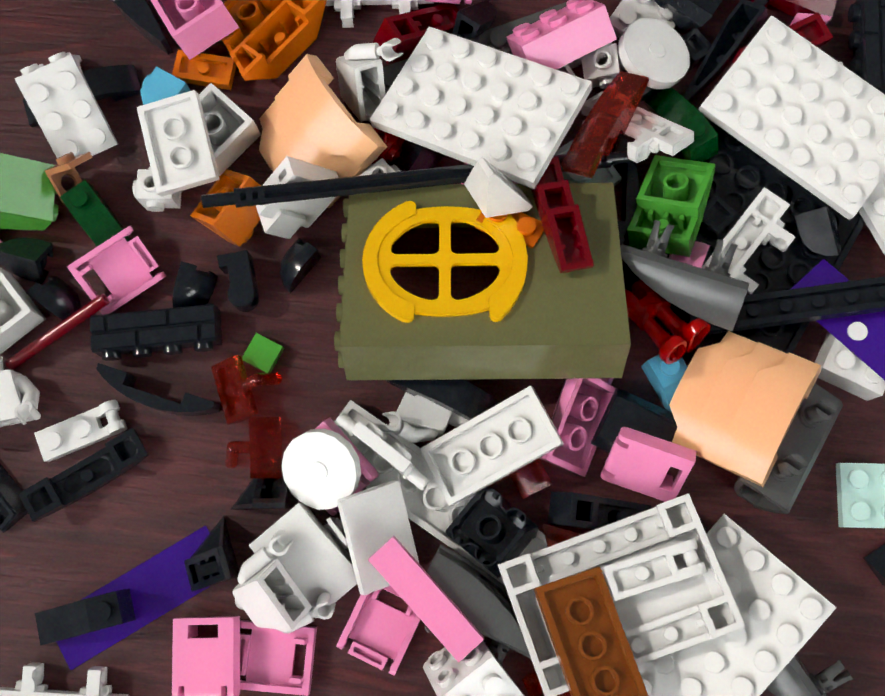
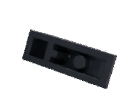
(589, 511)
(85, 616)

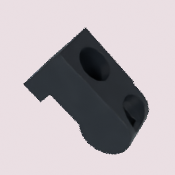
(242, 277)

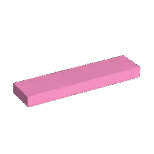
(426, 599)

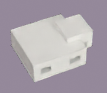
(287, 217)

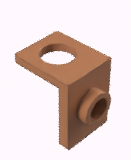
(66, 166)

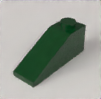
(677, 109)
(92, 213)

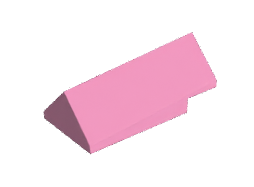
(577, 419)

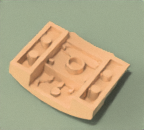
(315, 125)
(740, 404)

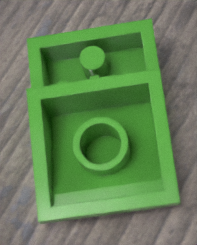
(674, 195)

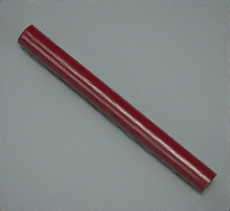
(57, 331)

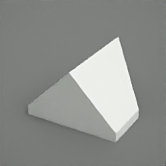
(494, 191)

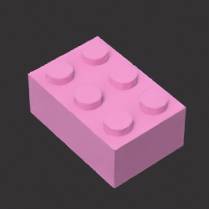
(195, 23)
(563, 34)

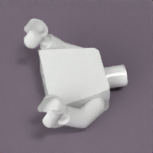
(363, 77)
(17, 398)
(420, 419)
(271, 594)

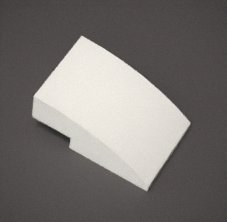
(315, 557)

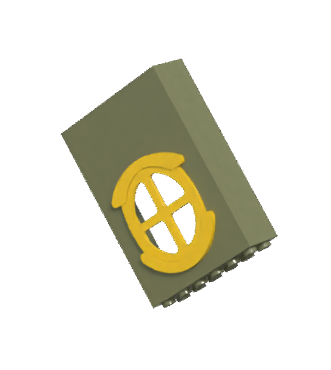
(516, 328)

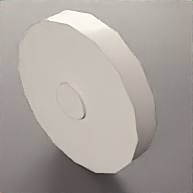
(654, 51)
(321, 468)

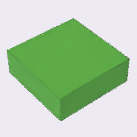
(262, 353)

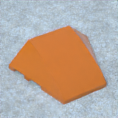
(271, 34)

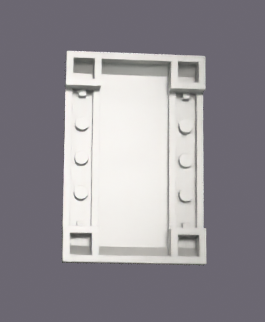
(653, 620)

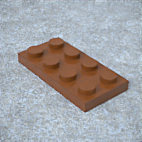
(589, 636)

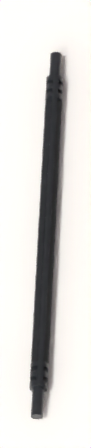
(361, 184)

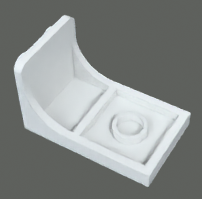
(65, 106)
(473, 676)

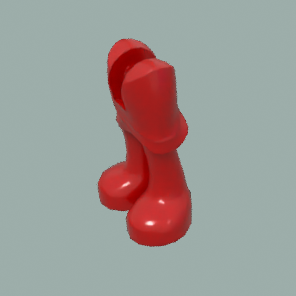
(645, 305)

